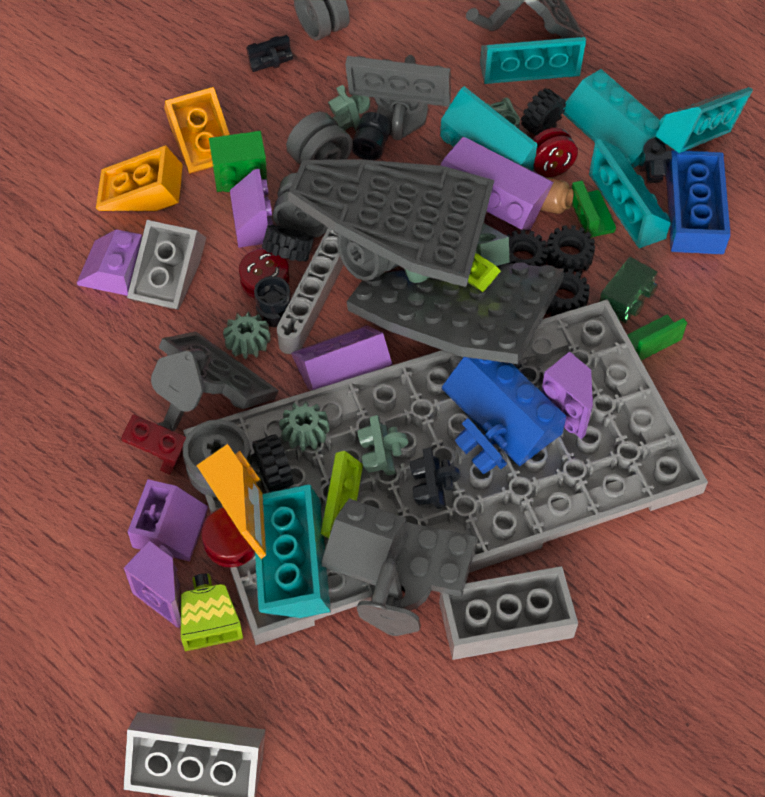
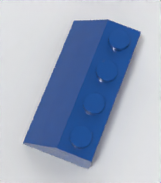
(504, 396)

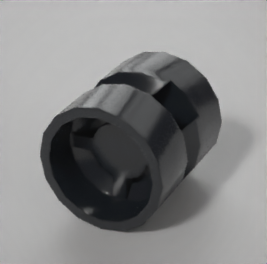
(371, 136)
(271, 299)

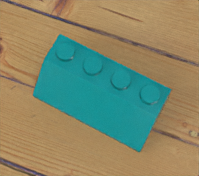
(532, 60)
(612, 114)
(702, 120)
(479, 122)
(628, 195)
(292, 573)

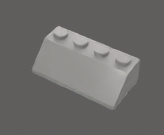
(192, 757)

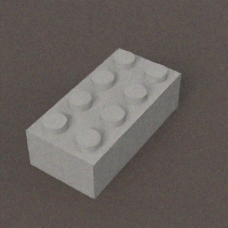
(509, 613)

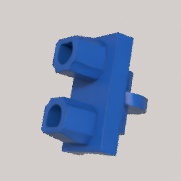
(489, 456)

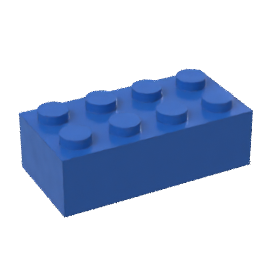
(697, 202)

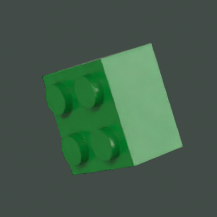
(236, 157)

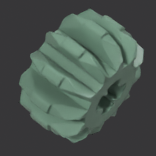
(246, 335)
(304, 426)

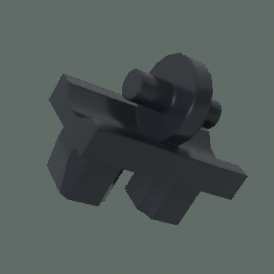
(269, 53)
(655, 160)
(436, 475)

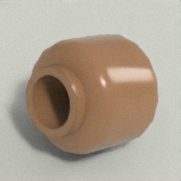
(559, 197)

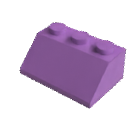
(342, 357)

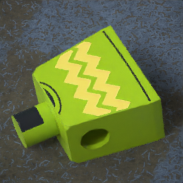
(208, 615)

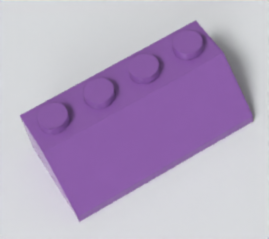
(516, 190)

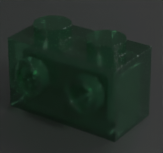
(630, 288)

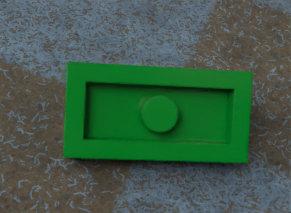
(592, 211)
(657, 336)

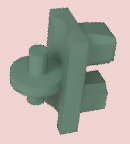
(347, 109)
(384, 444)

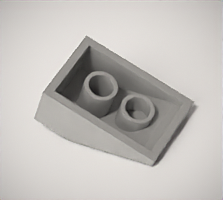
(165, 264)

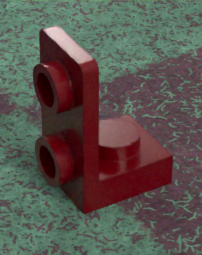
(154, 440)

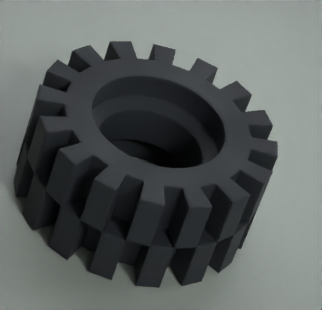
(543, 111)
(574, 239)
(287, 243)
(529, 244)
(575, 285)
(273, 463)

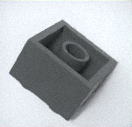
(363, 541)

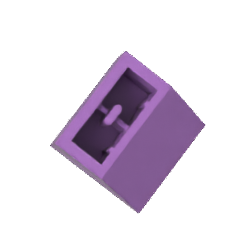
(251, 209)
(570, 389)
(168, 519)

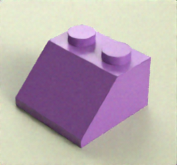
(111, 262)
(155, 581)

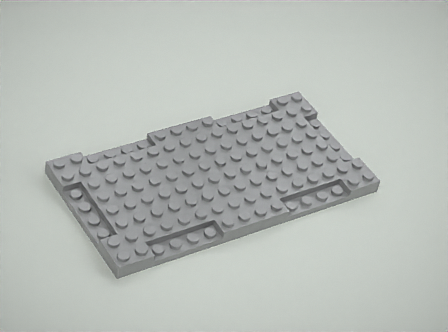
(621, 465)

